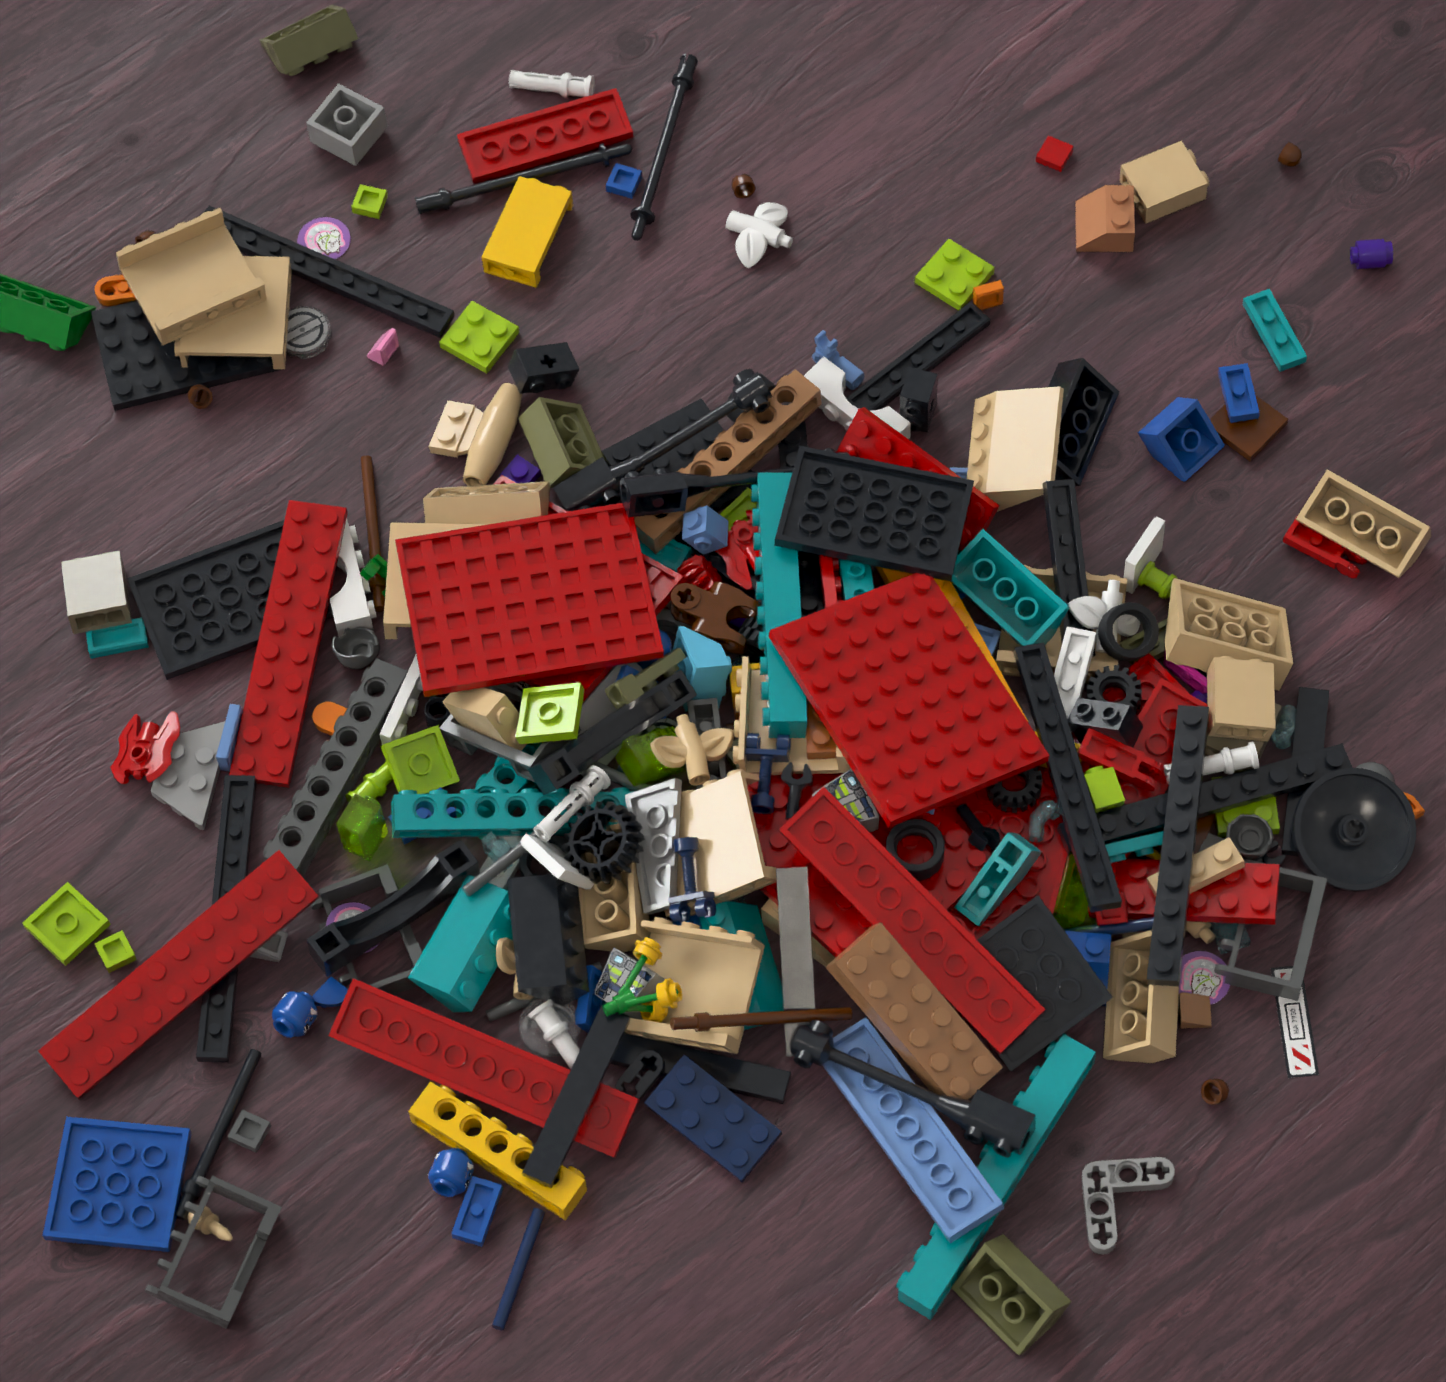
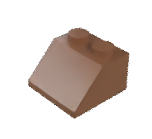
(1106, 220)

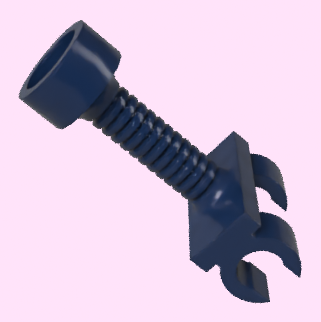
(762, 802)
(704, 900)

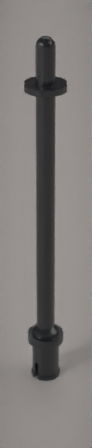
(682, 82)
(446, 198)

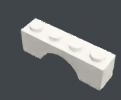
(832, 384)
(350, 603)

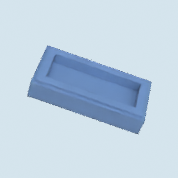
(229, 737)

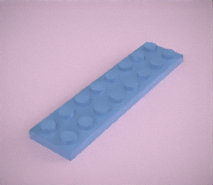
(913, 1137)

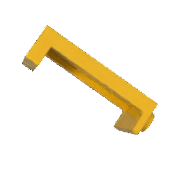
(526, 231)

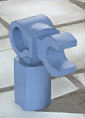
(828, 349)

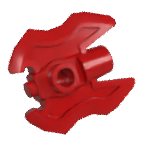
(740, 551)
(145, 749)

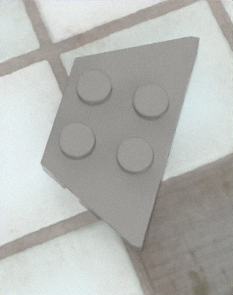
(193, 775)

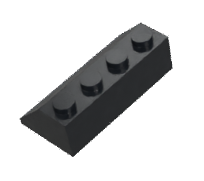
(1085, 411)
(548, 938)

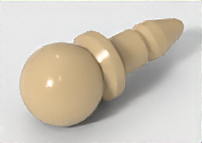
(210, 1224)

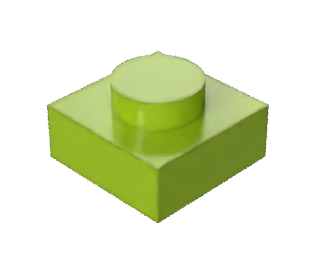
(369, 201)
(115, 951)

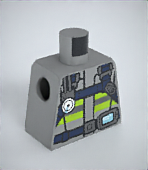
(855, 799)
(616, 974)

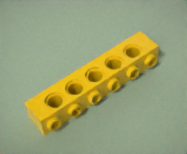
(437, 1100)

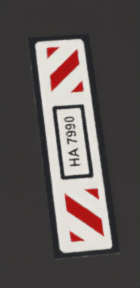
(1295, 1030)

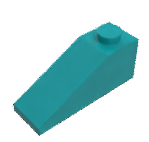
(998, 877)

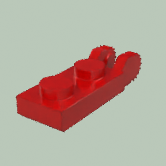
(1322, 549)
(1107, 752)

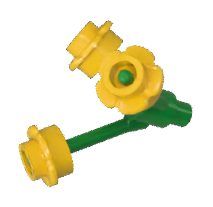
(653, 1006)

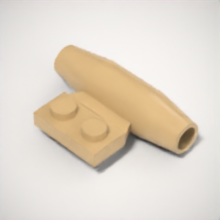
(479, 434)

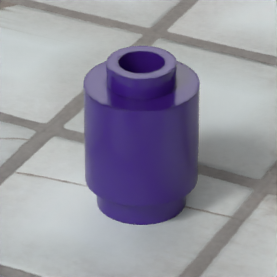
(1371, 253)

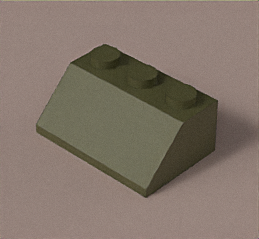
(310, 39)
(559, 438)
(1010, 1294)

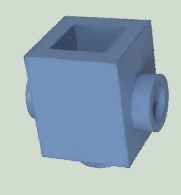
(705, 529)

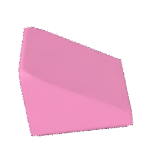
(384, 347)

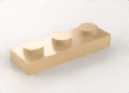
(1209, 865)

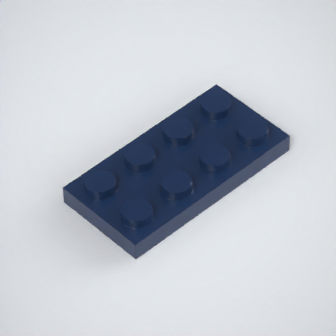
(713, 1118)

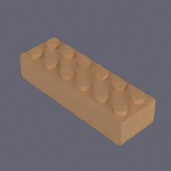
(913, 1015)

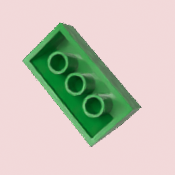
(42, 314)

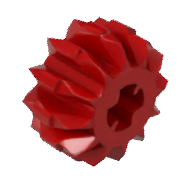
(699, 572)

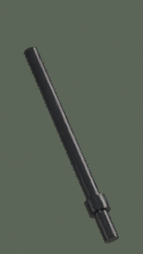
(191, 1190)

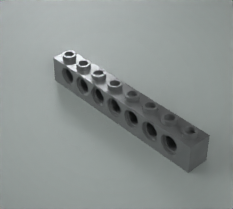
(353, 759)

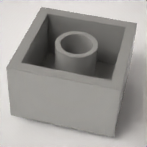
(347, 124)

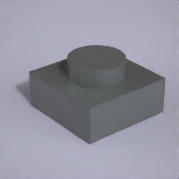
(249, 1131)

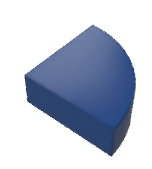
(330, 994)

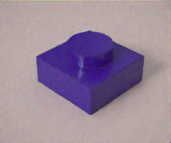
(521, 471)

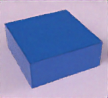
(623, 181)

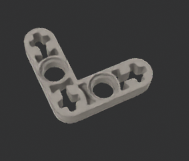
(1113, 1184)

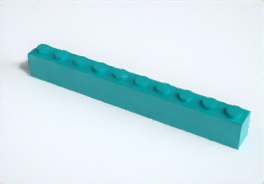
(780, 605)
(1047, 1097)

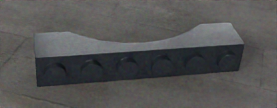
(610, 732)
(352, 937)

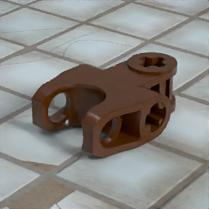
(712, 611)

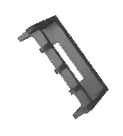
(468, 740)
(359, 884)
(1268, 984)
(245, 1198)

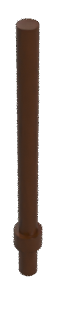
(376, 583)
(704, 1021)

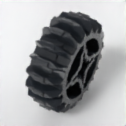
(612, 849)

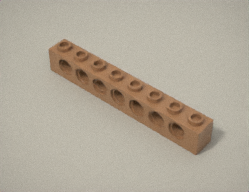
(804, 400)

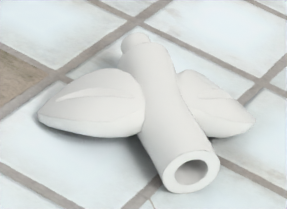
(758, 231)
(1090, 610)

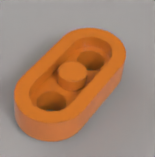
(116, 285)

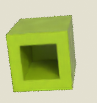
(1104, 788)

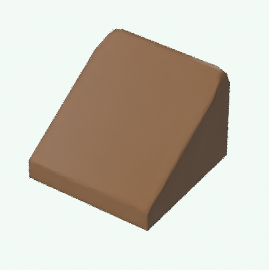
(1194, 1010)

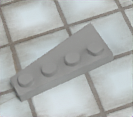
(659, 814)

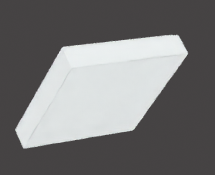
(1144, 551)
(553, 859)

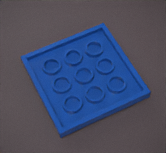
(117, 1184)

